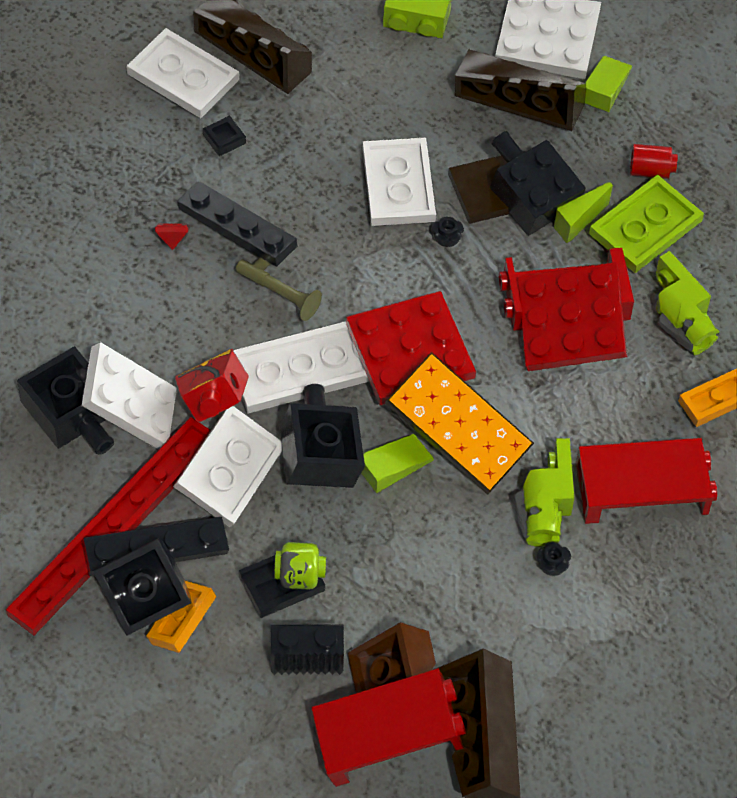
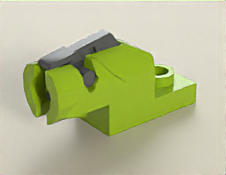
(684, 306)
(547, 497)

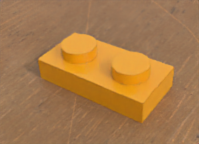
(711, 399)
(176, 628)

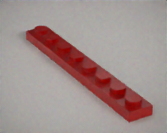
(121, 514)

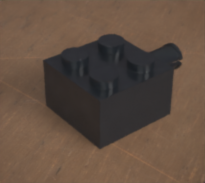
(533, 182)
(55, 401)
(321, 442)

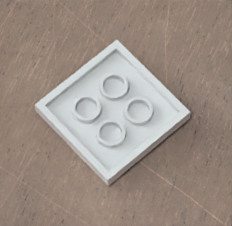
(550, 35)

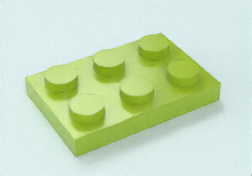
(647, 223)

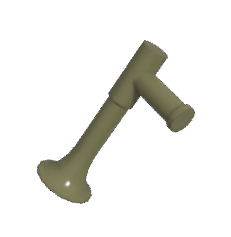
(305, 302)

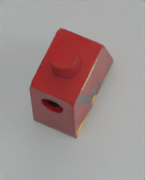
(209, 388)

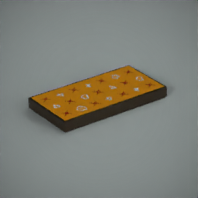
(459, 423)

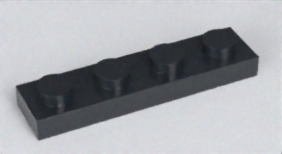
(237, 223)
(183, 540)

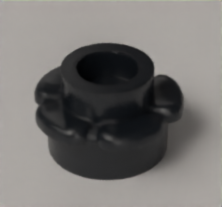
(447, 237)
(551, 566)

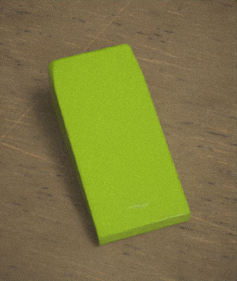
(606, 83)
(578, 213)
(394, 461)

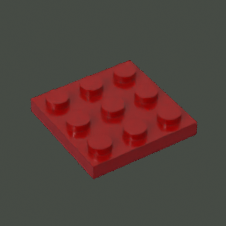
(572, 316)
(401, 336)

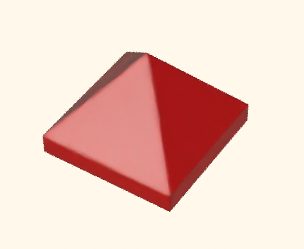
(172, 232)

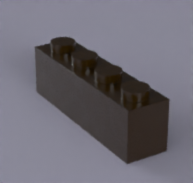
(253, 43)
(520, 89)
(487, 706)

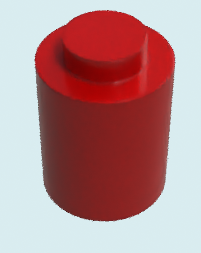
(652, 161)

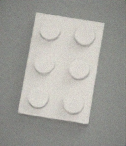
(183, 73)
(398, 181)
(129, 396)
(229, 465)

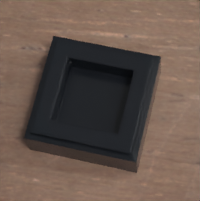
(224, 136)

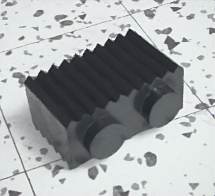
(307, 648)

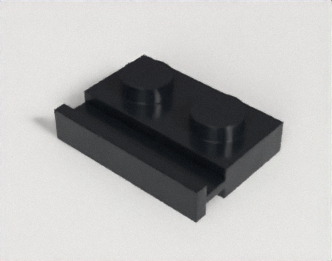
(267, 592)

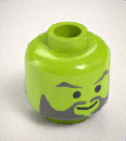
(299, 565)

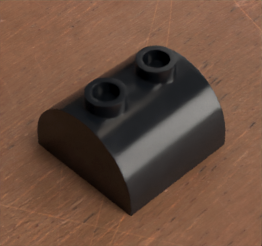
(143, 586)

